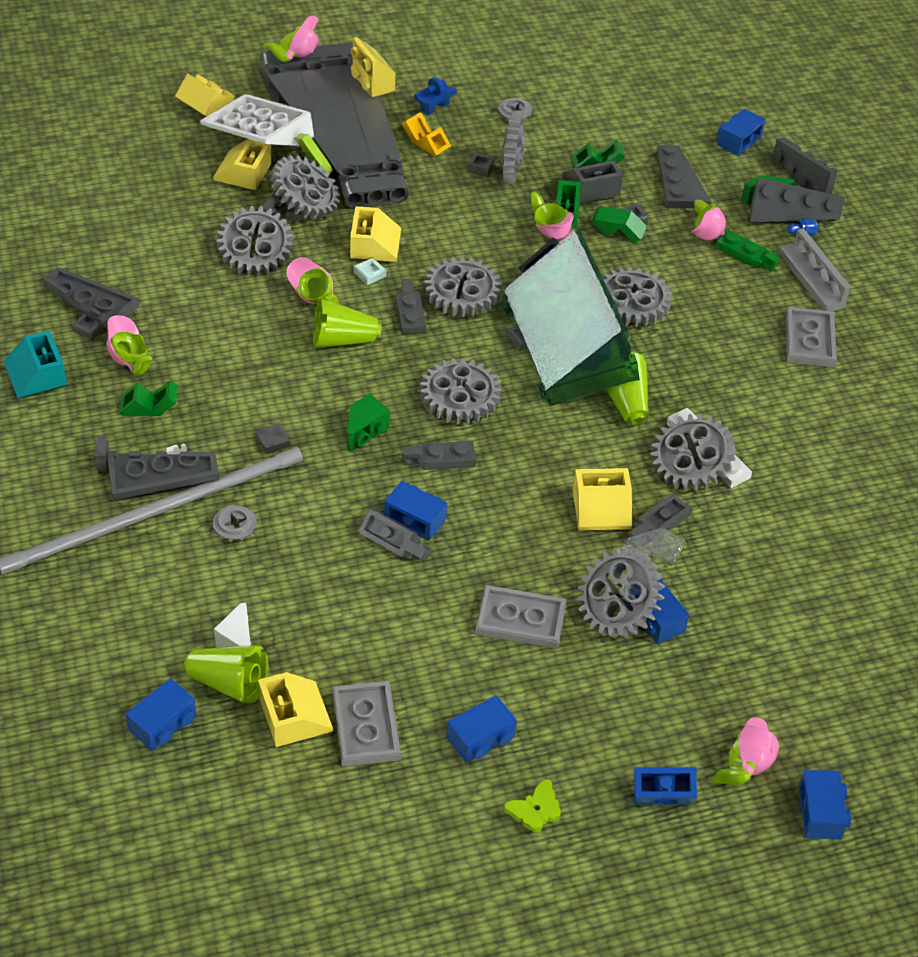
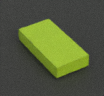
(313, 152)

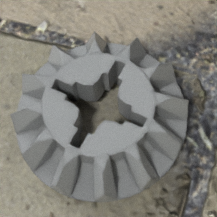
(507, 105)
(241, 515)

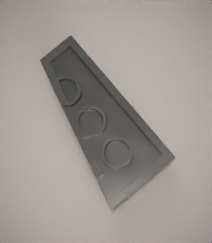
(803, 167)
(678, 179)
(787, 202)
(90, 296)
(149, 473)

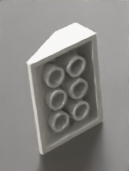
(261, 121)

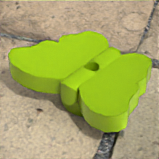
(543, 800)

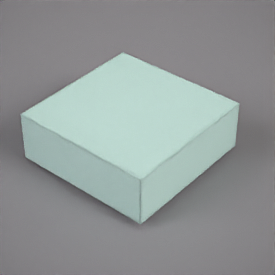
(369, 271)

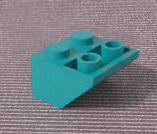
(35, 365)

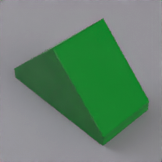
(568, 198)

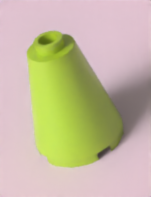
(342, 325)
(632, 397)
(229, 670)

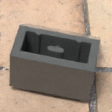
(597, 180)

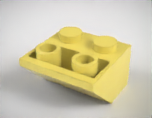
(371, 69)
(203, 96)
(245, 164)
(374, 235)
(603, 499)
(293, 708)

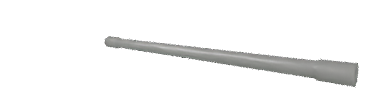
(22, 558)

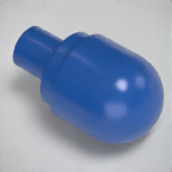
(809, 225)

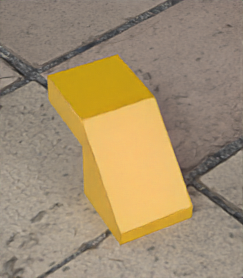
(421, 135)

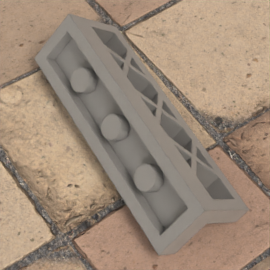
(813, 274)

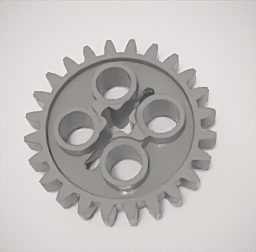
(513, 147)
(305, 187)
(233, 237)
(478, 291)
(638, 295)
(460, 391)
(715, 444)
(640, 575)

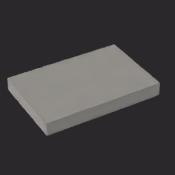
(810, 337)
(521, 616)
(366, 723)

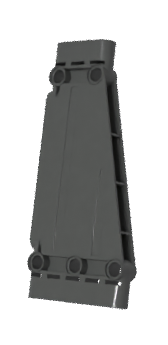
(345, 122)

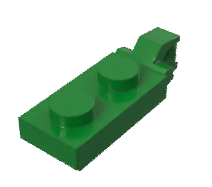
(746, 251)

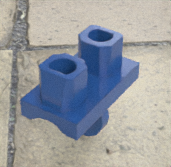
(435, 94)

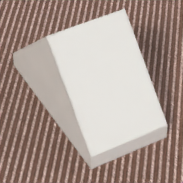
(233, 629)

